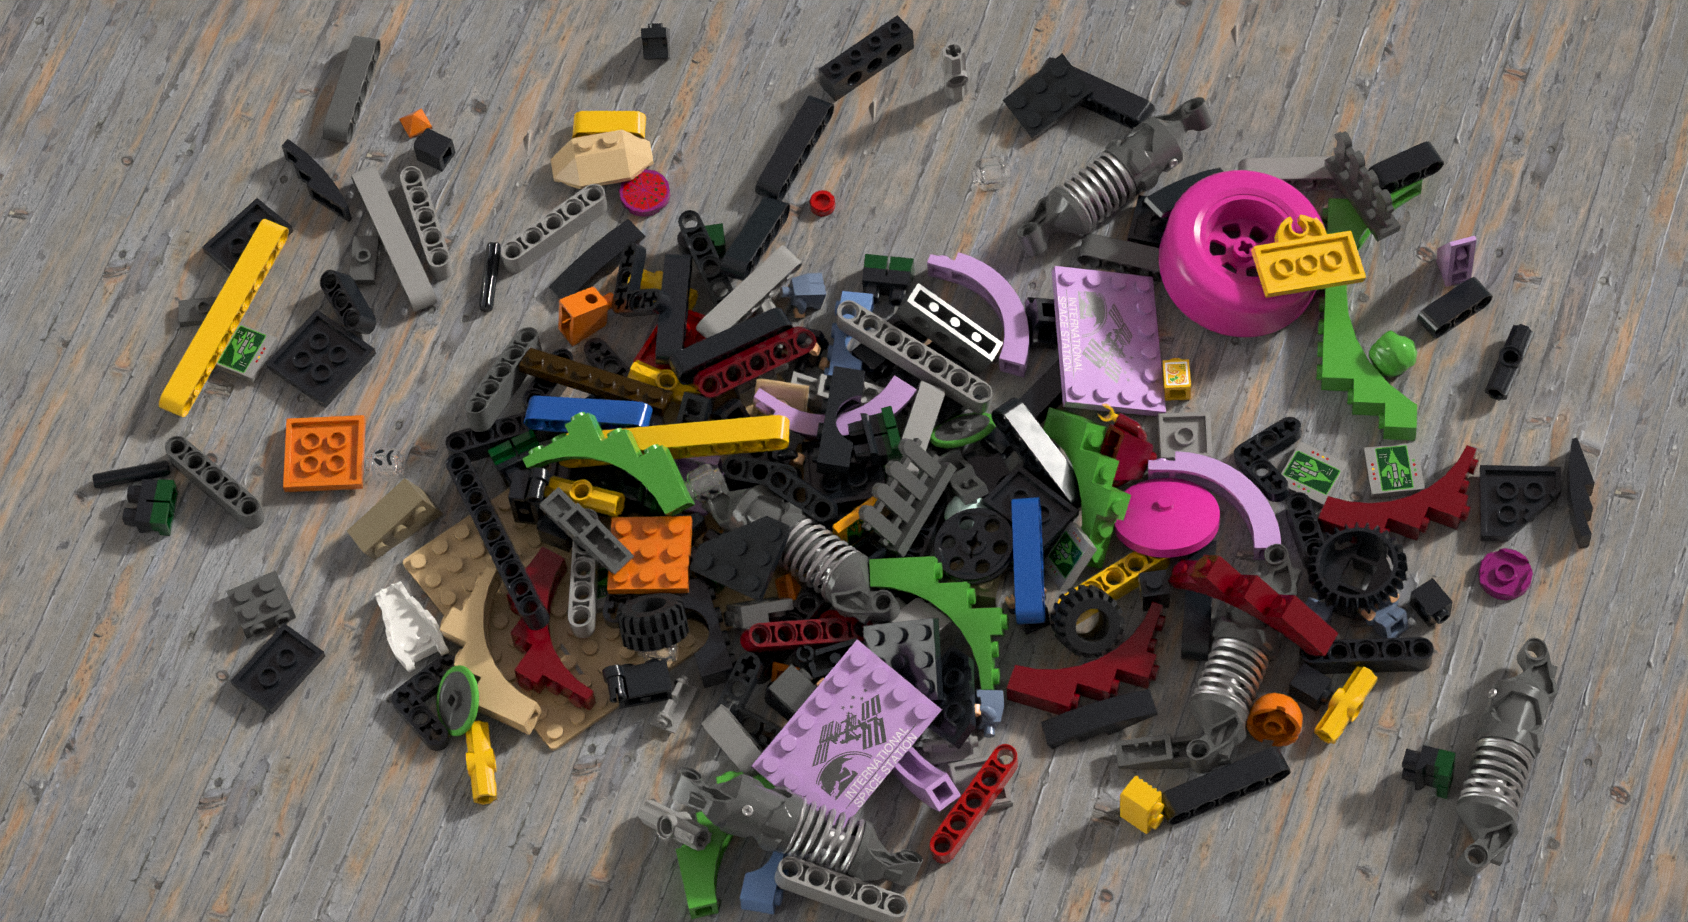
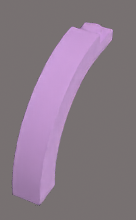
(999, 295)
(895, 394)
(1230, 486)
(925, 780)

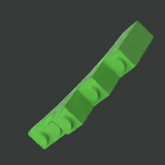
(586, 441)
(1095, 475)
(978, 625)
(701, 867)

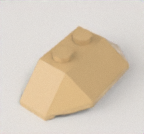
(601, 159)

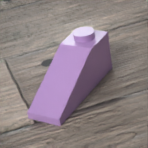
(1456, 260)

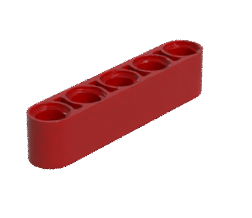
(978, 791)

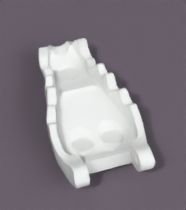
(409, 628)

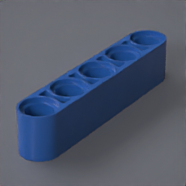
(552, 413)
(1028, 561)

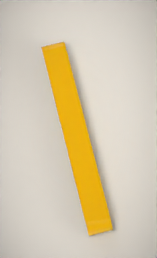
(223, 318)
(707, 438)

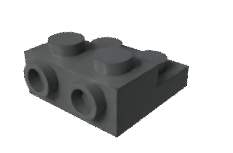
(261, 604)
(747, 613)

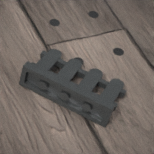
(1362, 188)
(918, 503)

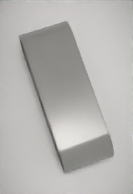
(733, 739)

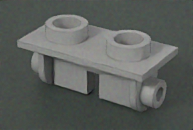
(673, 710)
(940, 751)

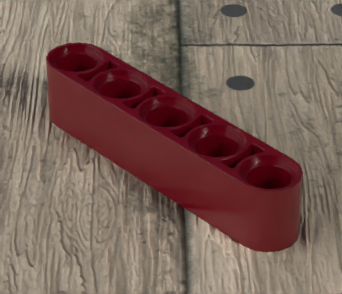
(767, 361)
(794, 634)

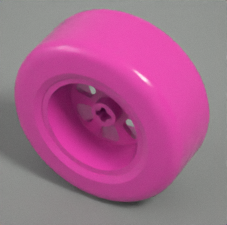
(1196, 278)

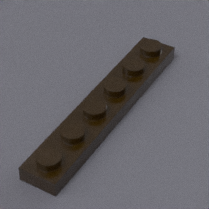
(594, 380)

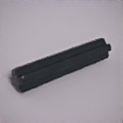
(489, 276)
(131, 474)

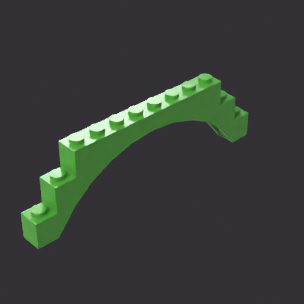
(1343, 359)

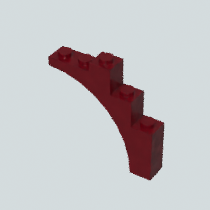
(1409, 516)
(1249, 593)
(541, 663)
(1062, 689)

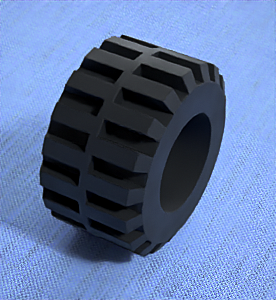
(652, 622)
(1102, 635)

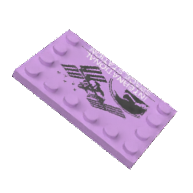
(1108, 341)
(848, 734)

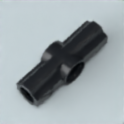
(1505, 373)

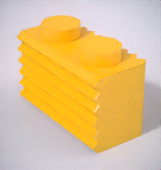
(1141, 805)

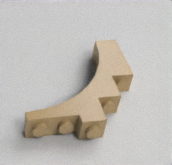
(471, 631)

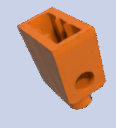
(583, 314)

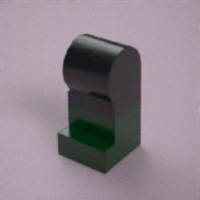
(717, 236)

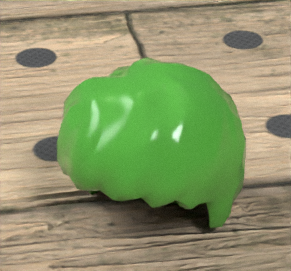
(1393, 354)

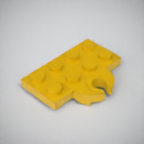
(1307, 259)

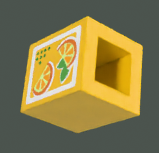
(1176, 379)

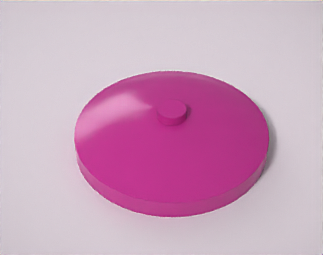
(1168, 518)

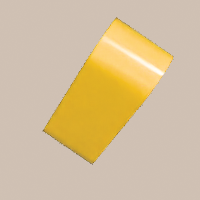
(598, 122)

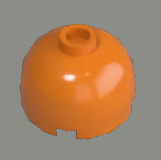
(1275, 719)

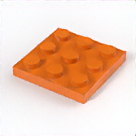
(324, 453)
(660, 555)

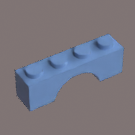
(838, 353)
(759, 887)

